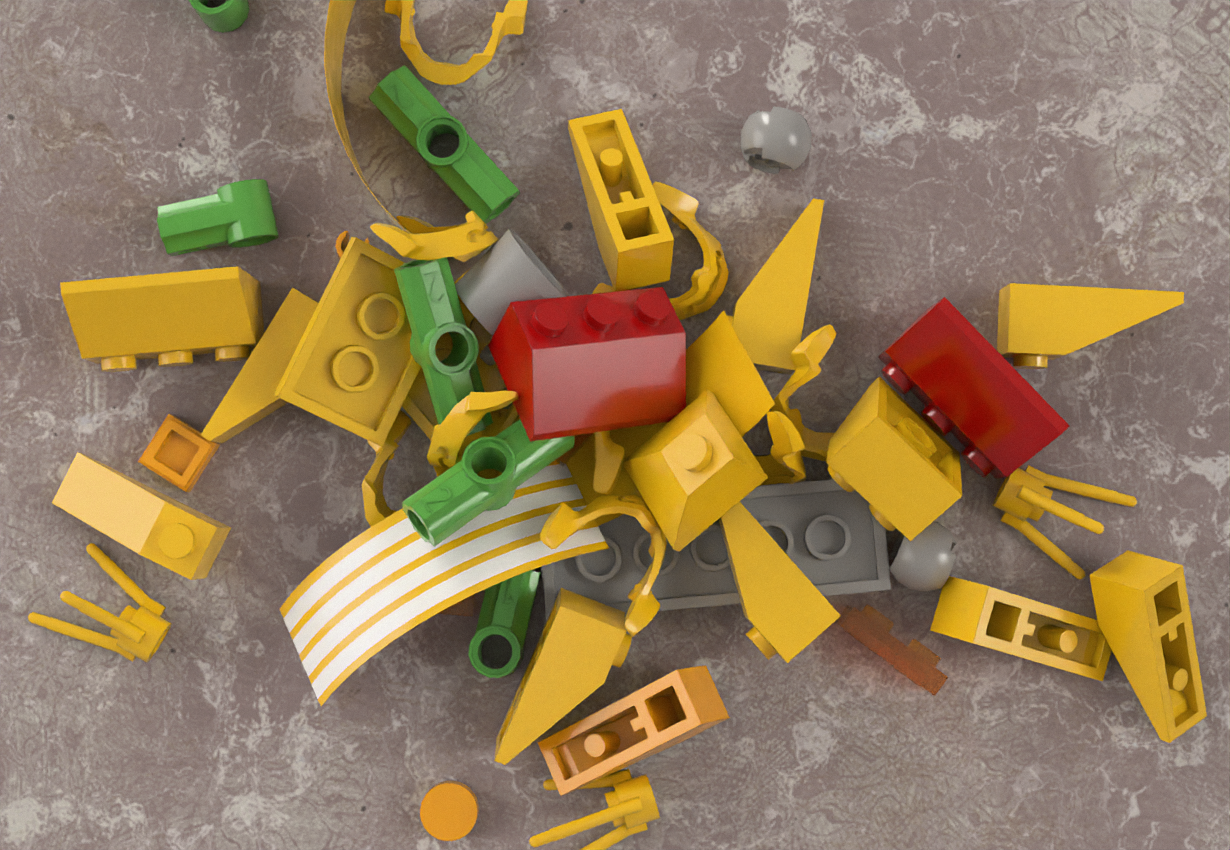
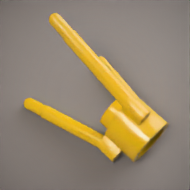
(1024, 497)
(137, 631)
(628, 805)

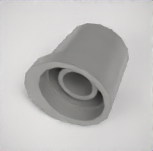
(502, 276)

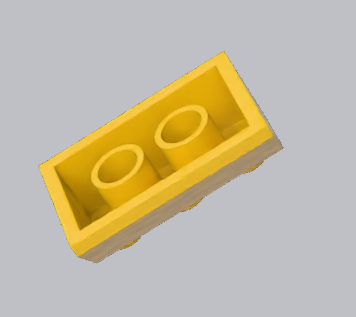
(165, 317)

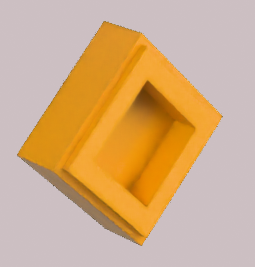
(178, 453)

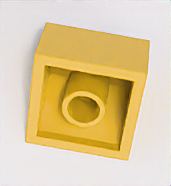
(895, 461)

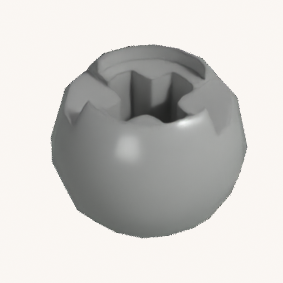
(775, 140)
(925, 560)

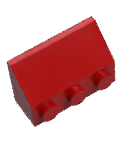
(592, 361)
(970, 391)

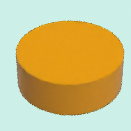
(449, 810)

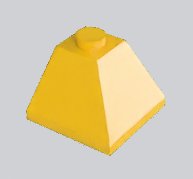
(694, 470)

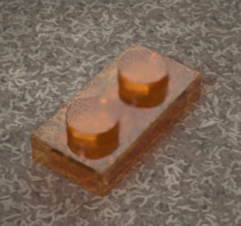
(912, 661)

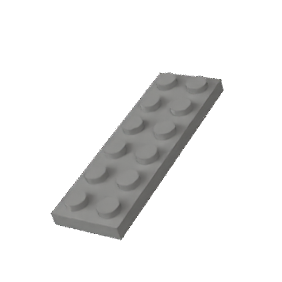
(813, 522)

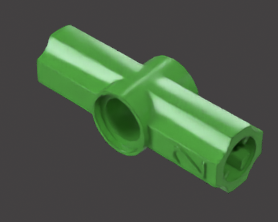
(421, 119)
(431, 312)
(462, 495)

